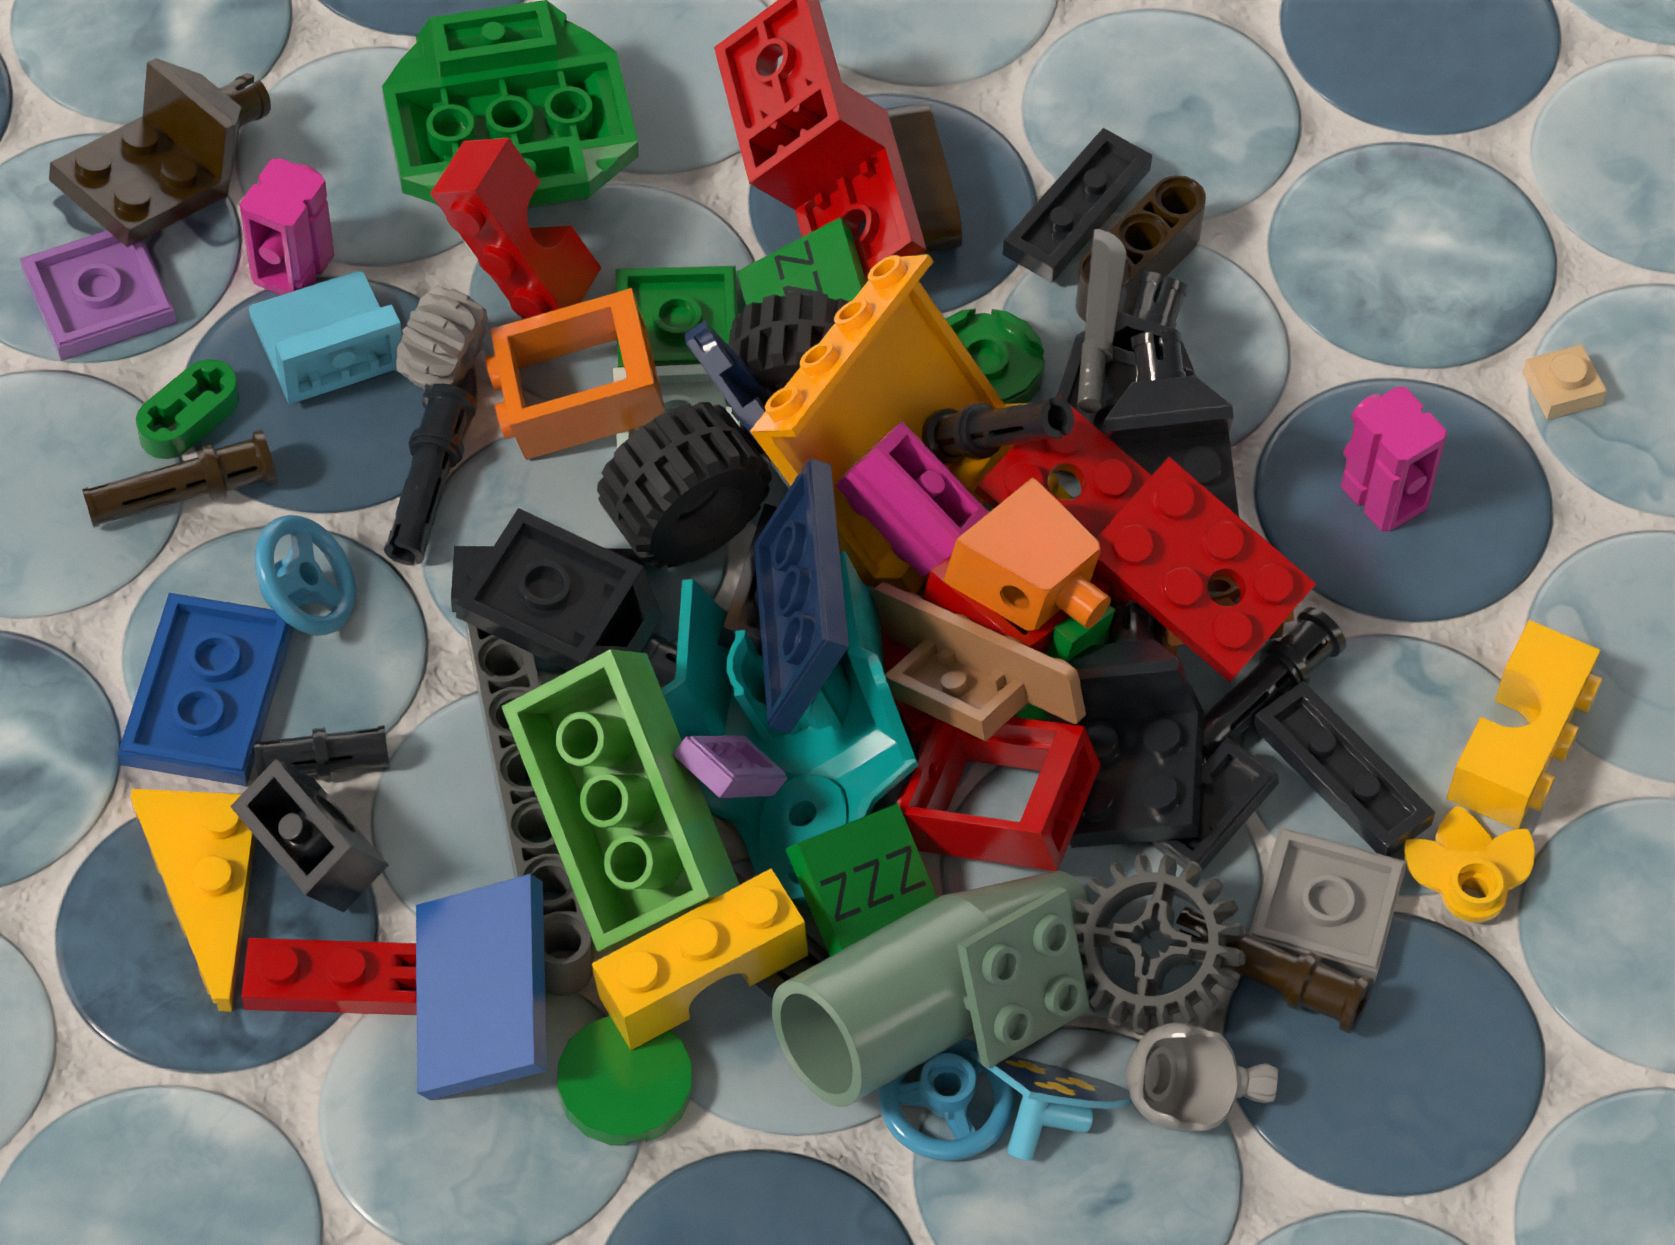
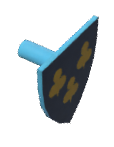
(1052, 1099)

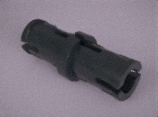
(326, 752)

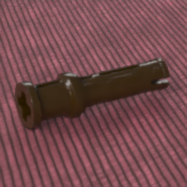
(211, 472)
(1300, 978)

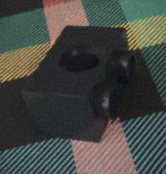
(309, 836)

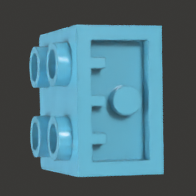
(327, 336)

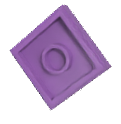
(97, 293)

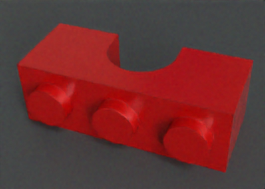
(487, 203)

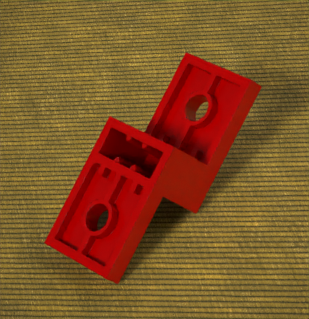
(814, 136)
(1163, 543)

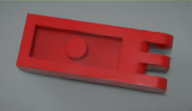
(330, 976)

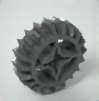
(1186, 950)

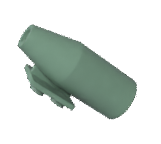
(959, 966)

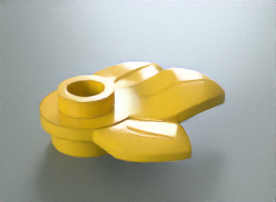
(1468, 858)

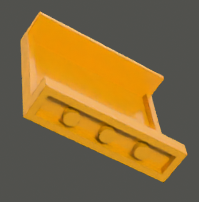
(876, 366)

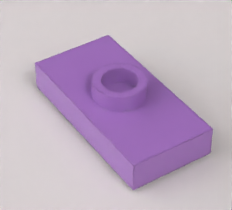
(730, 766)

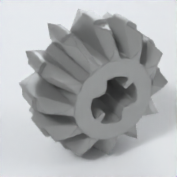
(441, 338)

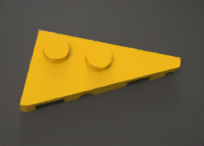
(207, 873)

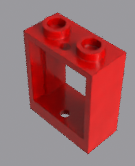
(1053, 810)

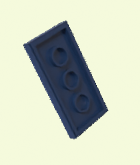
(800, 596)

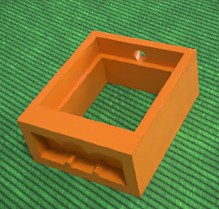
(584, 414)

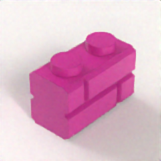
(287, 227)
(1392, 457)
(910, 499)

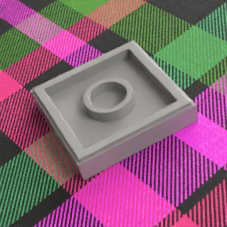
(1328, 902)

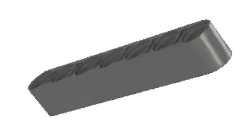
(522, 812)

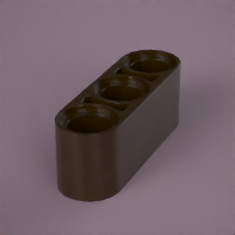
(927, 176)
(1155, 236)

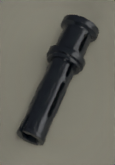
(982, 430)
(435, 450)
(1280, 669)

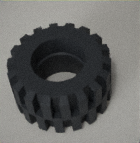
(779, 332)
(684, 484)

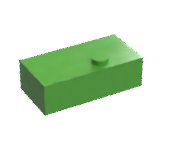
(618, 799)

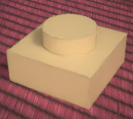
(1564, 382)

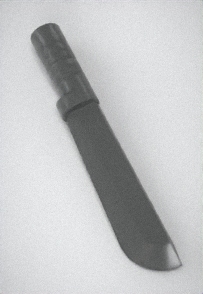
(1104, 291)

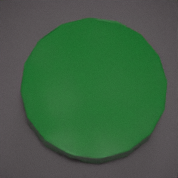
(1004, 351)
(622, 1091)

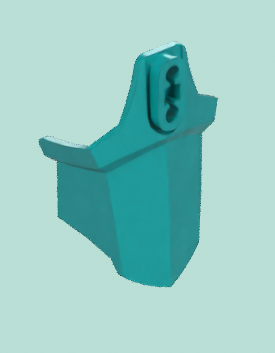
(836, 758)

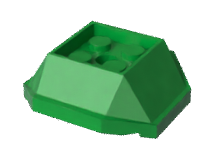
(518, 78)

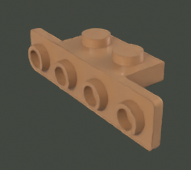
(969, 671)

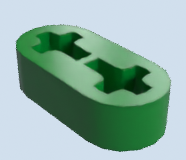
(182, 404)

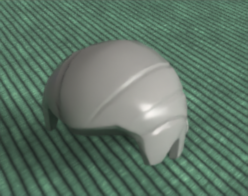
(1190, 1078)

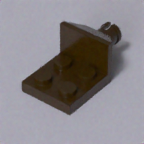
(167, 159)

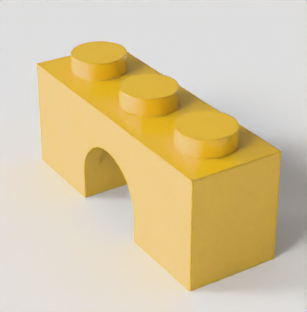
(1507, 767)
(657, 977)

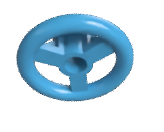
(299, 577)
(953, 1070)

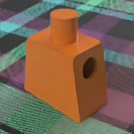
(1029, 561)

